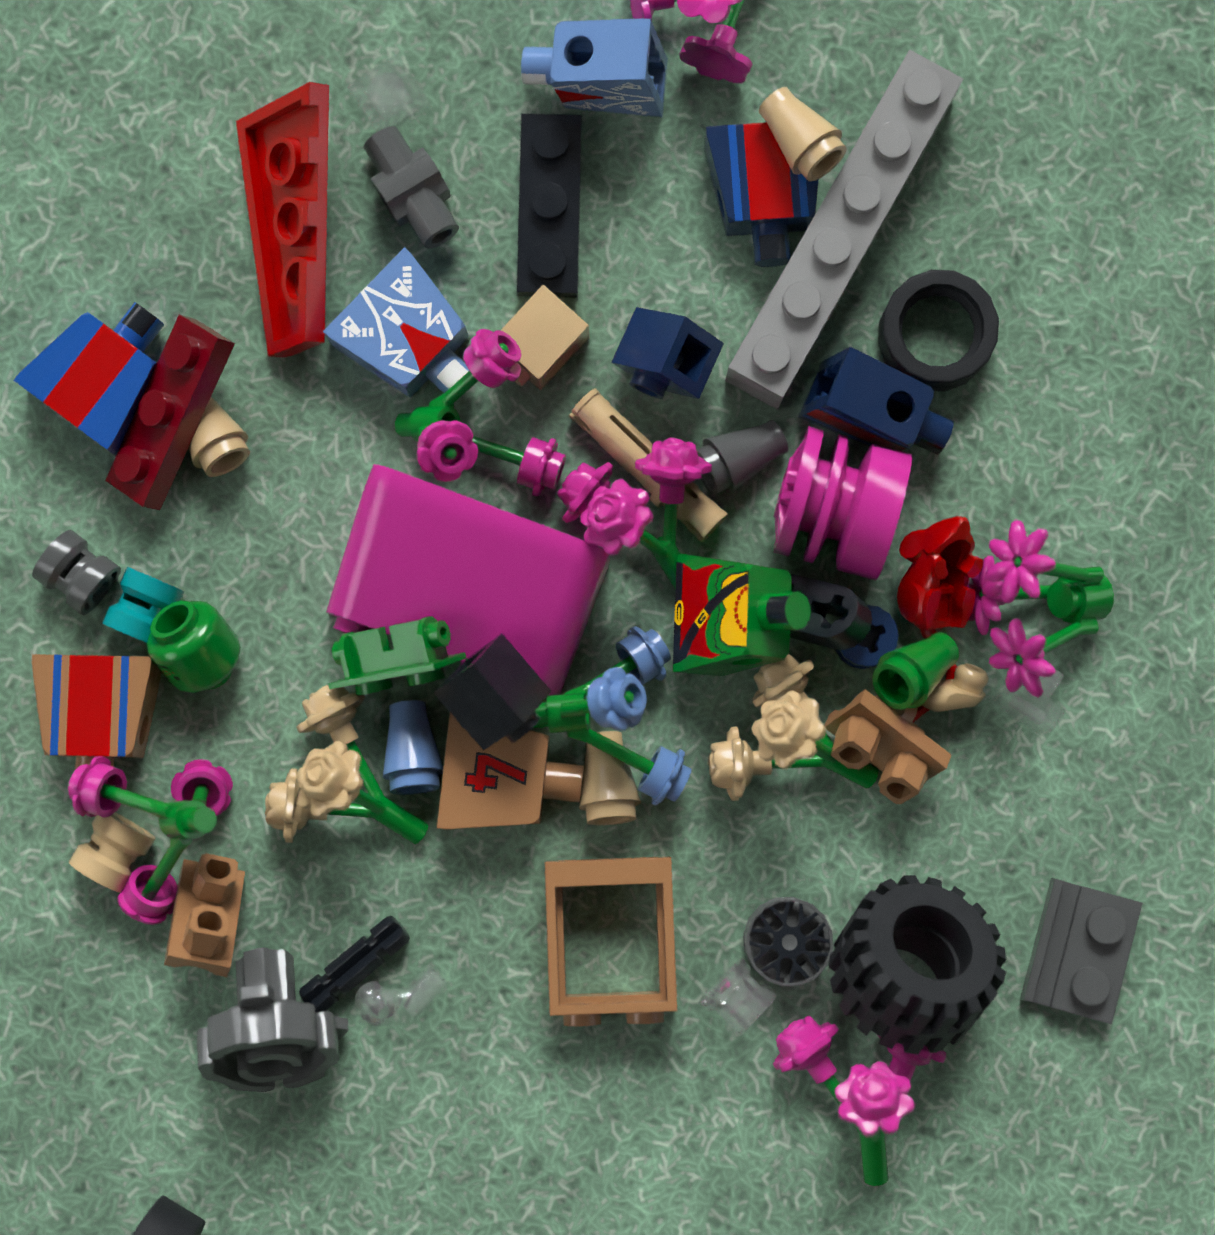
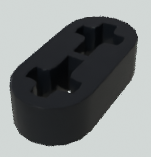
(834, 600)

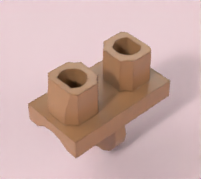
(889, 740)
(205, 914)

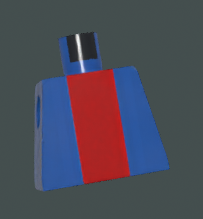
(96, 374)

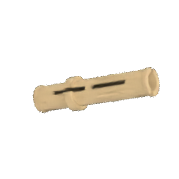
(627, 445)

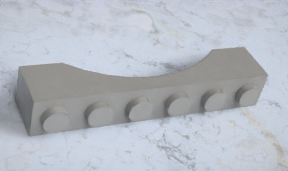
(843, 229)

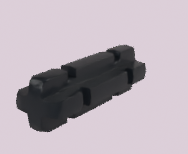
(355, 964)

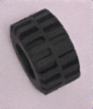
(891, 995)

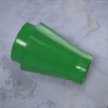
(912, 672)

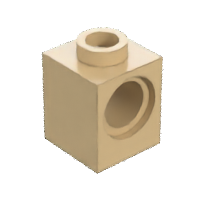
(546, 336)

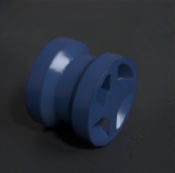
(886, 640)

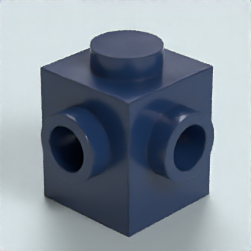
(666, 354)

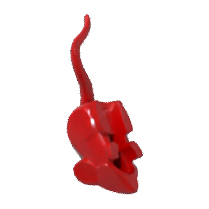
(935, 585)

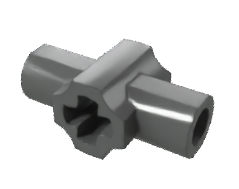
(411, 187)

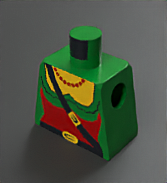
(732, 615)

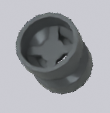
(76, 572)

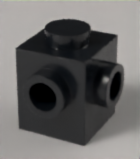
(494, 693)

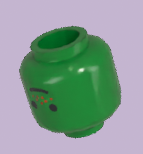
(193, 646)

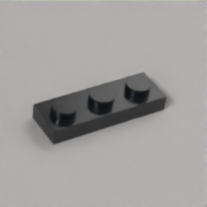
(549, 204)

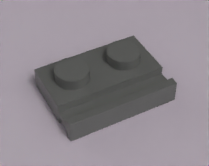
(1081, 950)

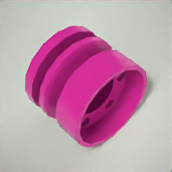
(842, 503)

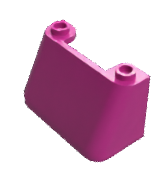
(468, 564)

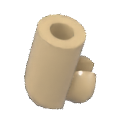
(960, 692)

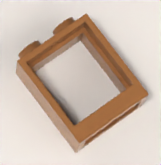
(586, 1008)

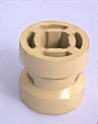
(111, 851)

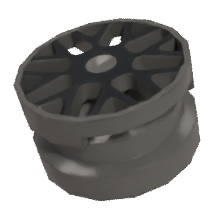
(788, 941)

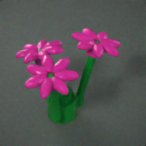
(1076, 597)

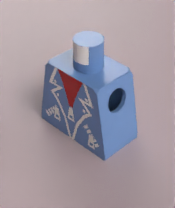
(602, 66)
(402, 329)

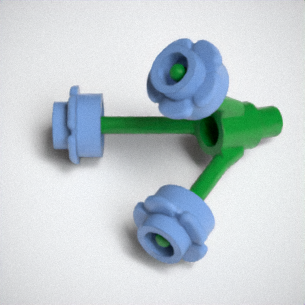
(618, 701)

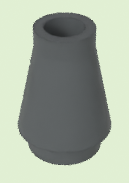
(740, 455)

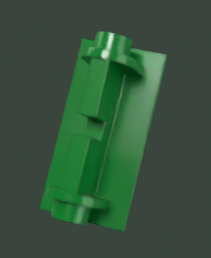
(417, 653)

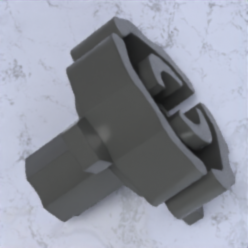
(268, 1030)

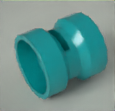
(132, 618)

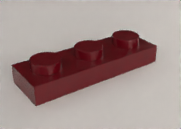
(169, 412)

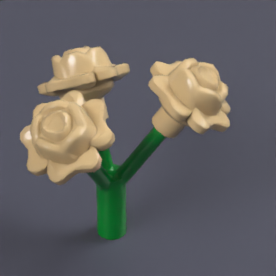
(786, 733)
(334, 776)

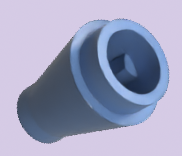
(411, 751)

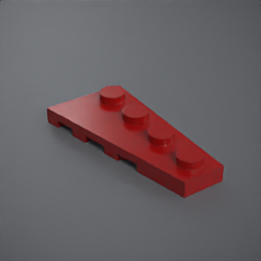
(286, 199)

